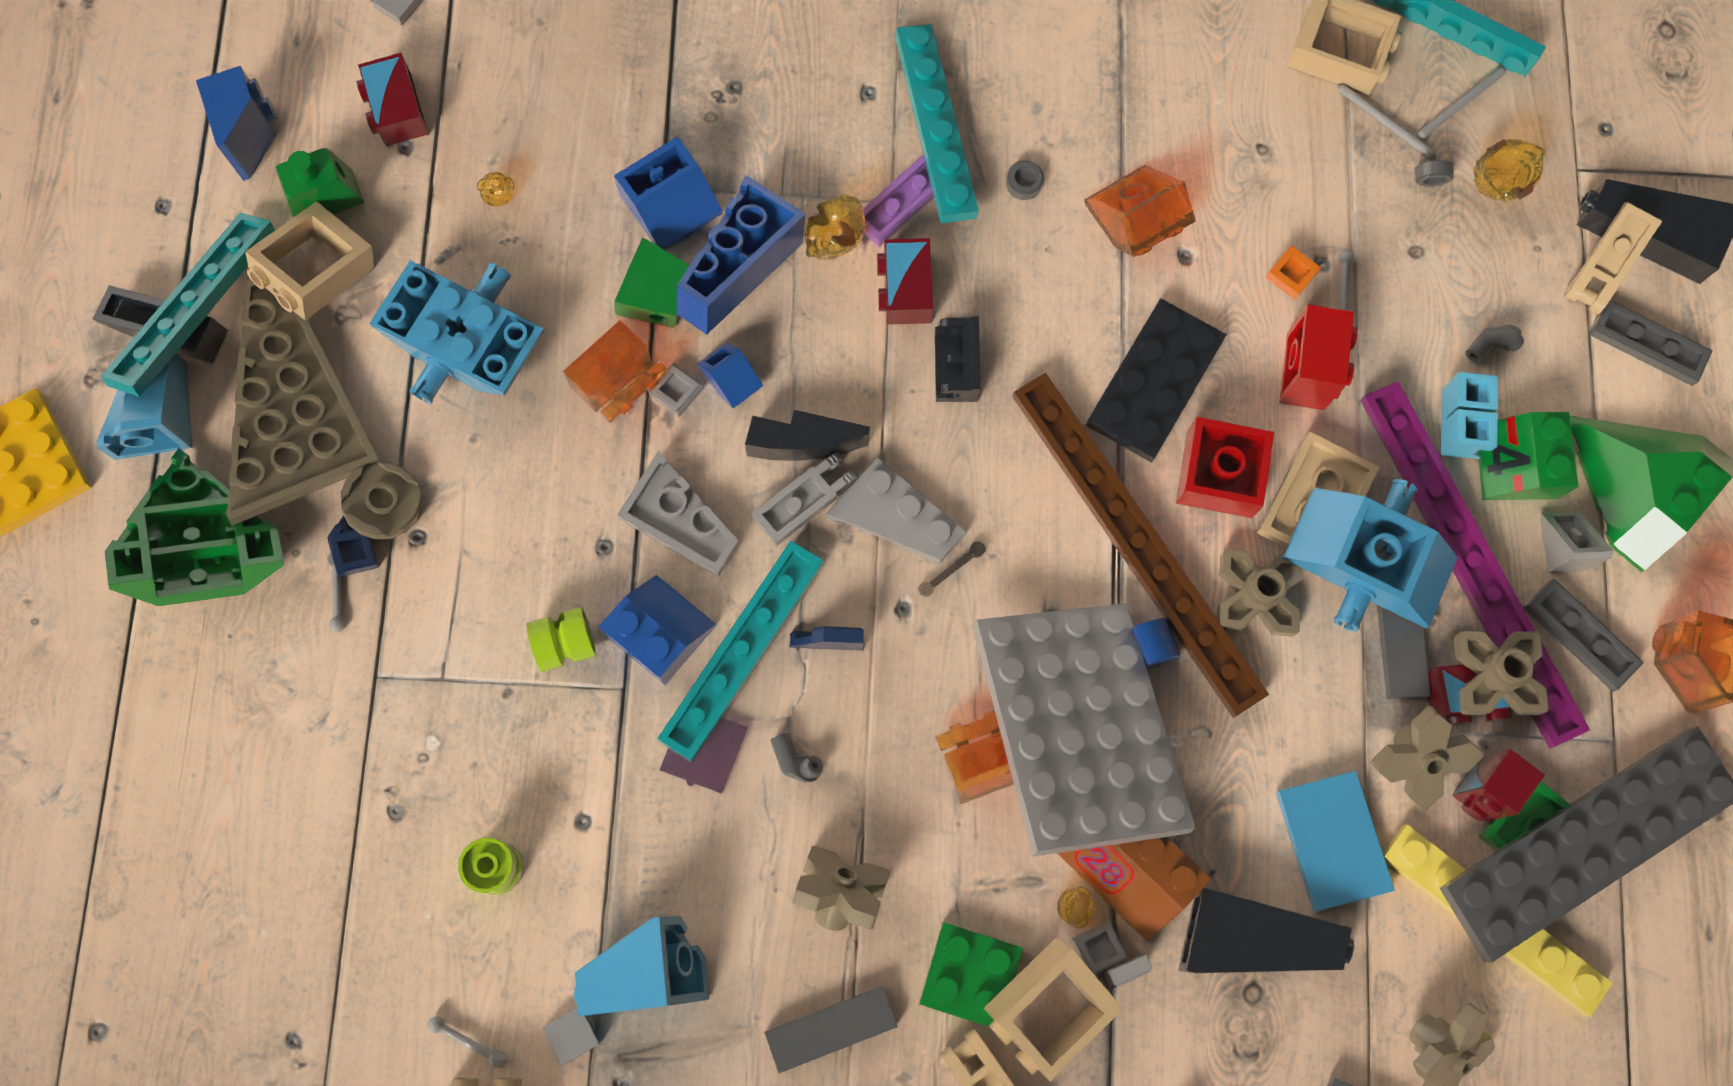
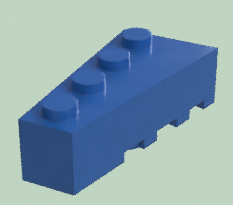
(740, 254)

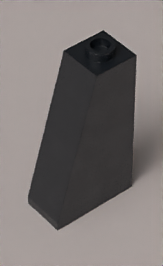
(1692, 228)
(1250, 936)

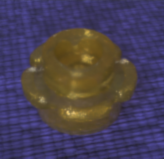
(495, 189)
(1076, 906)

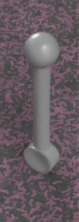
(1345, 257)
(336, 623)
(496, 1058)

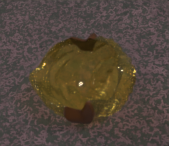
(1509, 170)
(835, 229)

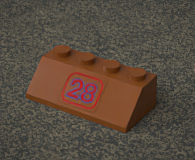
(1141, 880)

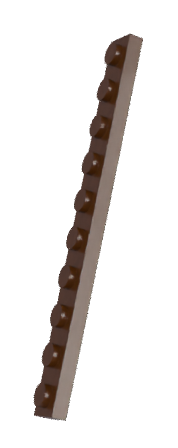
(1140, 546)

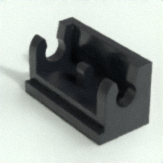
(957, 360)

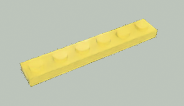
(1539, 955)

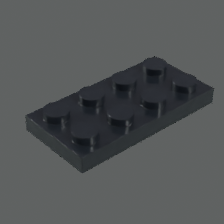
(1155, 380)

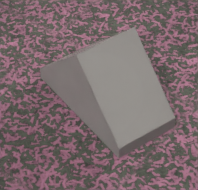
(1572, 542)

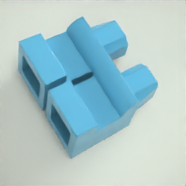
(1469, 415)

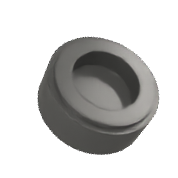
(1434, 173)
(1024, 180)

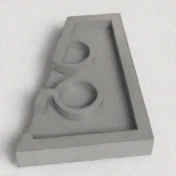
(894, 510)
(676, 517)

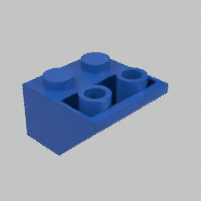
(668, 194)

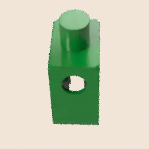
(318, 178)
(651, 286)

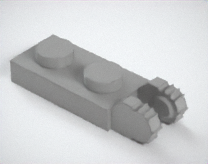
(802, 500)

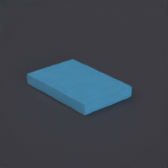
(1334, 841)

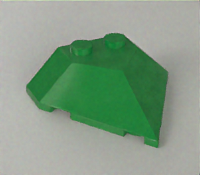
(1648, 483)
(184, 545)

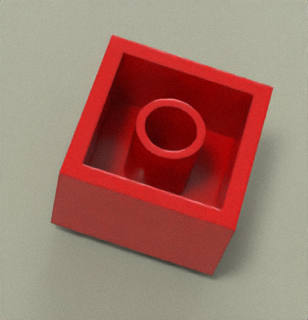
(1318, 357)
(1225, 467)

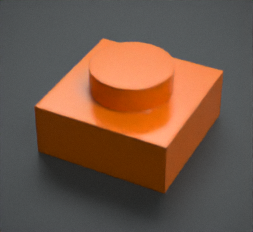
(1293, 272)

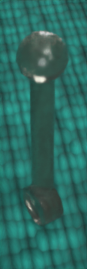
(976, 550)

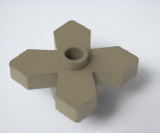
(1248, 580)
(1500, 673)
(1423, 755)
(840, 892)
(1450, 1050)

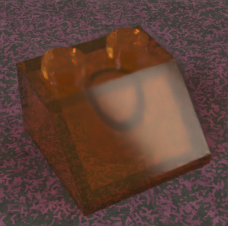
(1142, 210)
(1697, 659)

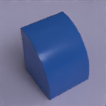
(730, 374)
(1156, 642)

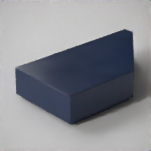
(350, 550)
(829, 638)

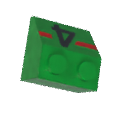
(1530, 459)

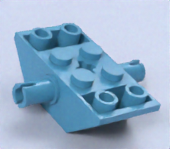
(428, 321)
(1339, 541)

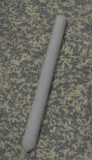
(1462, 102)
(1386, 121)

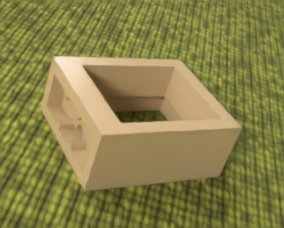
(1356, 17)
(315, 221)
(1028, 985)

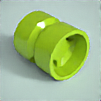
(561, 639)
(490, 866)

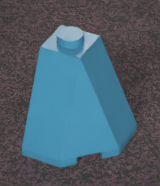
(153, 421)
(644, 971)

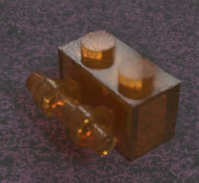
(609, 367)
(978, 766)

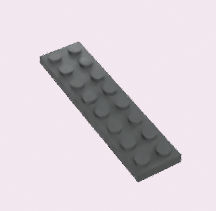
(1589, 844)

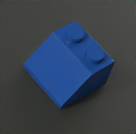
(238, 118)
(657, 628)

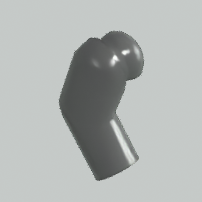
(1506, 336)
(795, 764)

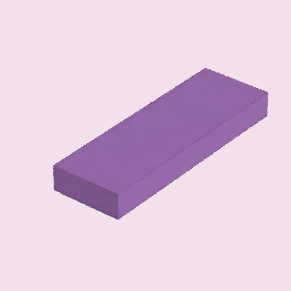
(898, 203)

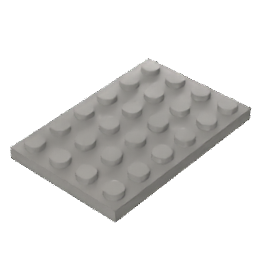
(1081, 729)

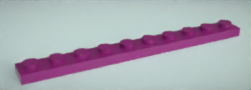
(1476, 564)

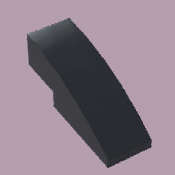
(130, 311)
(805, 438)

